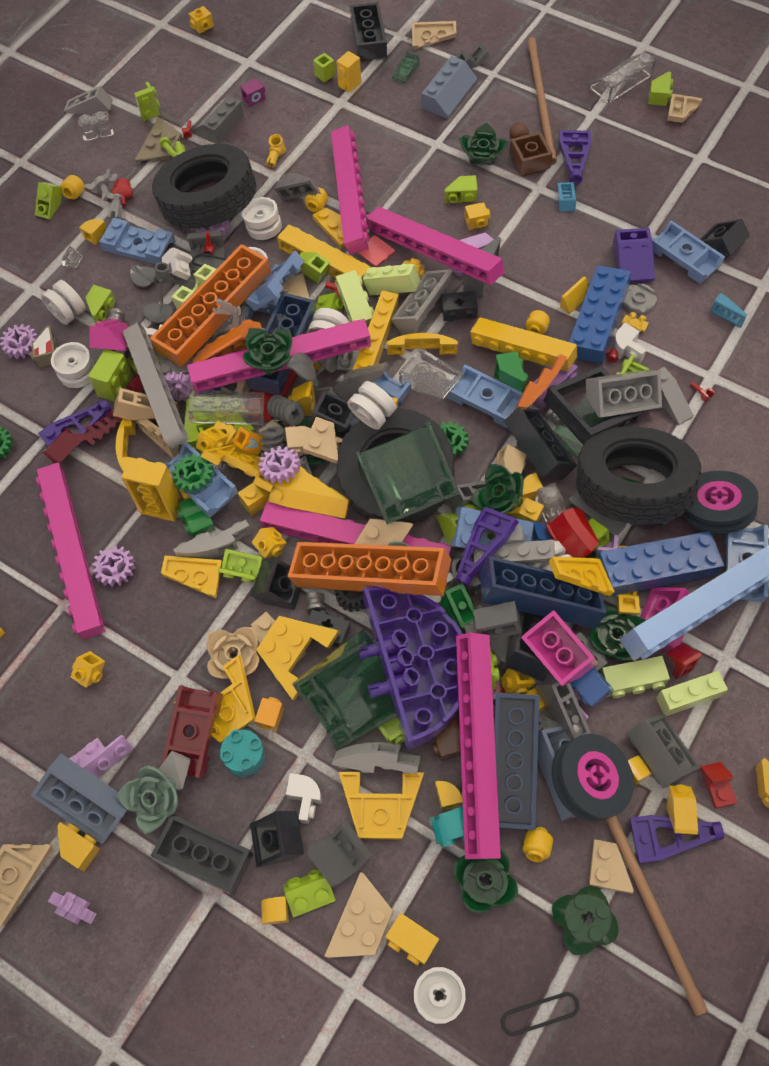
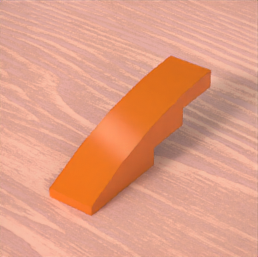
(534, 390)

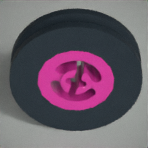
(718, 515)
(576, 784)

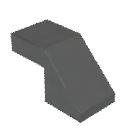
(477, 56)

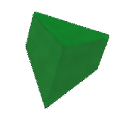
(458, 605)

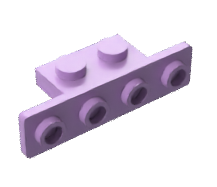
(98, 758)

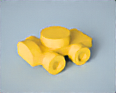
(639, 324)

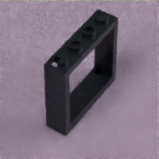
(572, 419)

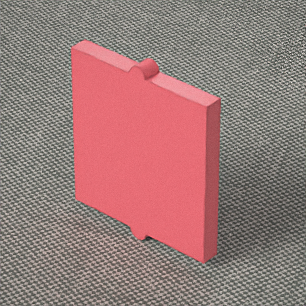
(377, 251)

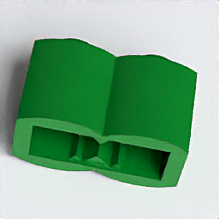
(196, 519)

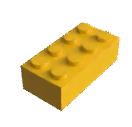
(152, 488)

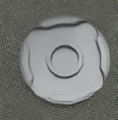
(640, 299)

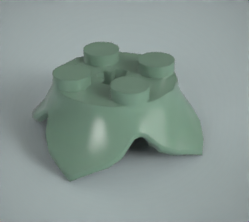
(150, 810)

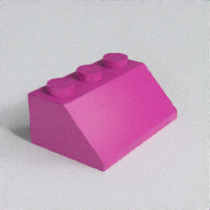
(108, 335)
(660, 599)
(559, 649)

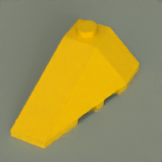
(310, 495)

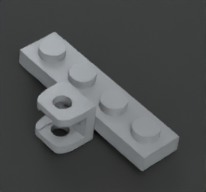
(522, 552)

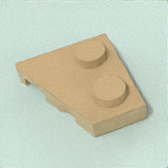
(682, 107)
(322, 441)
(608, 868)

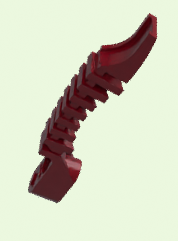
(68, 441)

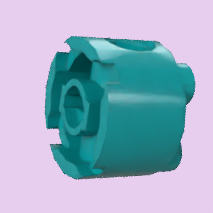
(242, 753)
(448, 827)

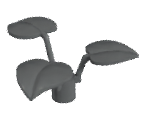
(145, 276)
(303, 366)

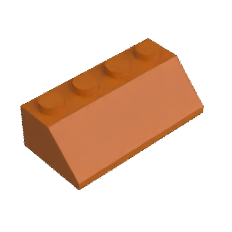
(231, 342)

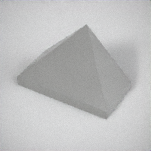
(176, 767)

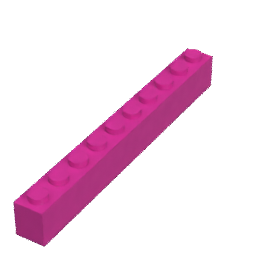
(350, 190)
(436, 245)
(317, 345)
(324, 528)
(70, 552)
(477, 747)

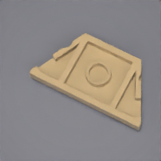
(379, 533)
(17, 870)
(361, 922)

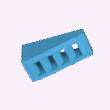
(566, 197)
(728, 310)

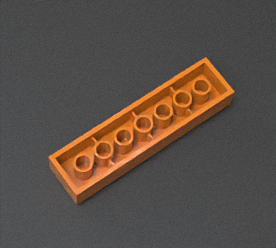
(195, 319)
(362, 566)

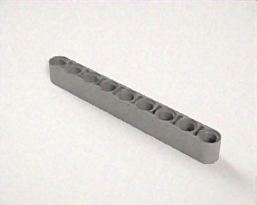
(155, 386)

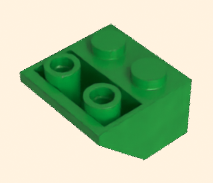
(509, 370)

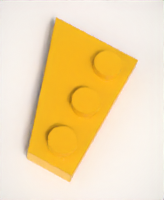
(331, 225)
(582, 572)
(194, 573)

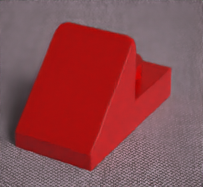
(684, 659)
(718, 784)

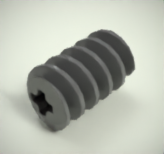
(285, 410)
(273, 439)

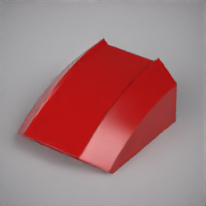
(573, 532)

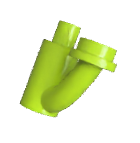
(165, 143)

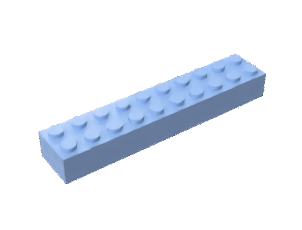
(698, 606)

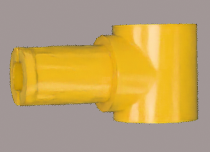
(276, 149)

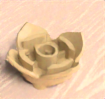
(222, 644)

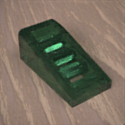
(406, 66)

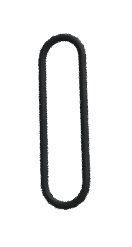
(221, 258)
(537, 1003)

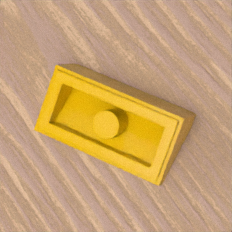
(574, 296)

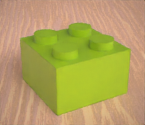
(110, 374)

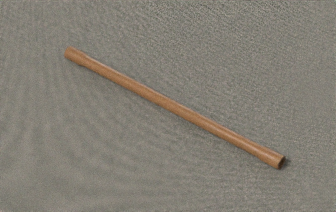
(532, 48)
(692, 993)

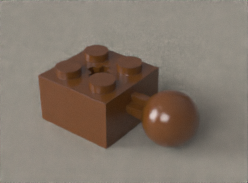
(528, 150)

